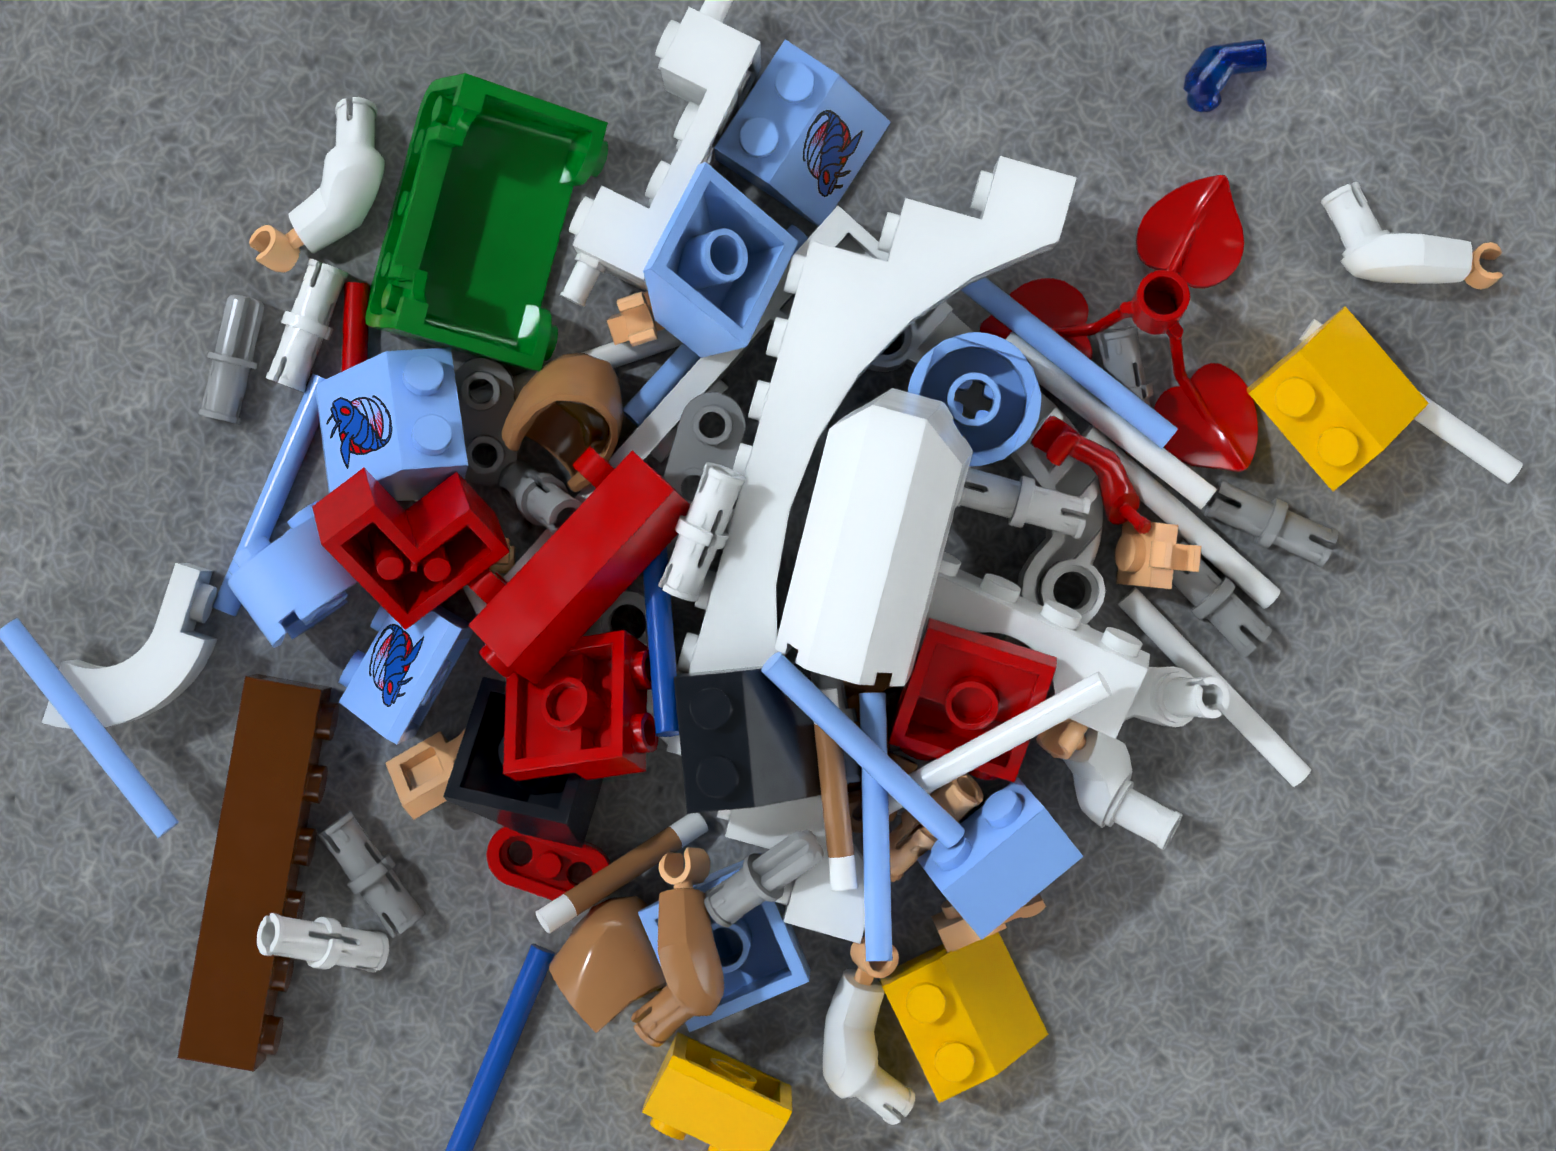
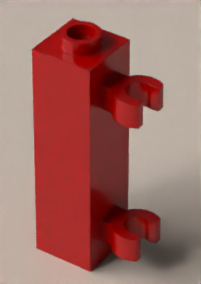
(578, 568)

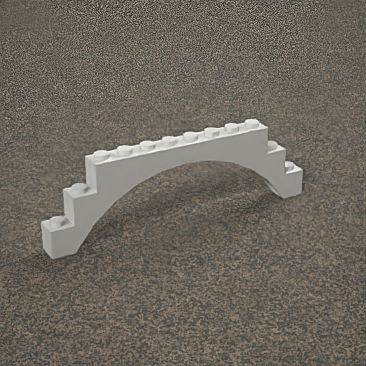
(838, 325)

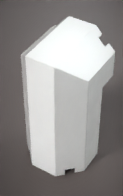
(875, 539)

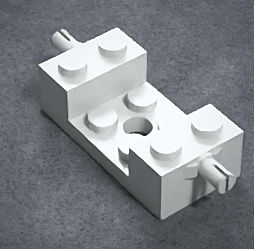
(713, 72)

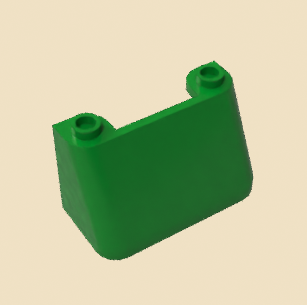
(482, 220)

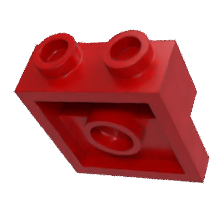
(964, 689)
(583, 713)

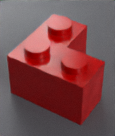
(410, 555)

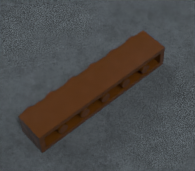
(257, 870)

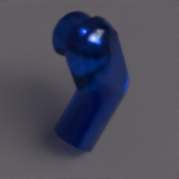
(1215, 68)

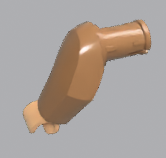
(684, 951)

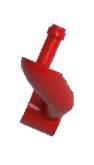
(1117, 492)

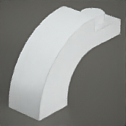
(160, 668)

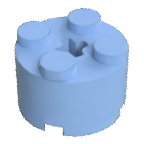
(1005, 379)
(289, 581)

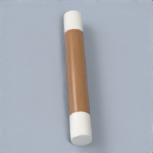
(835, 807)
(620, 872)

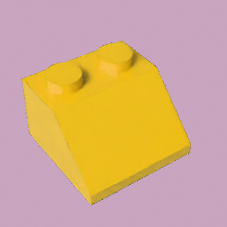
(1338, 398)
(964, 1013)
(716, 1099)

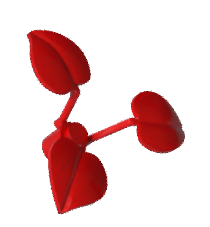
(1192, 242)

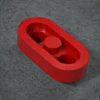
(549, 867)

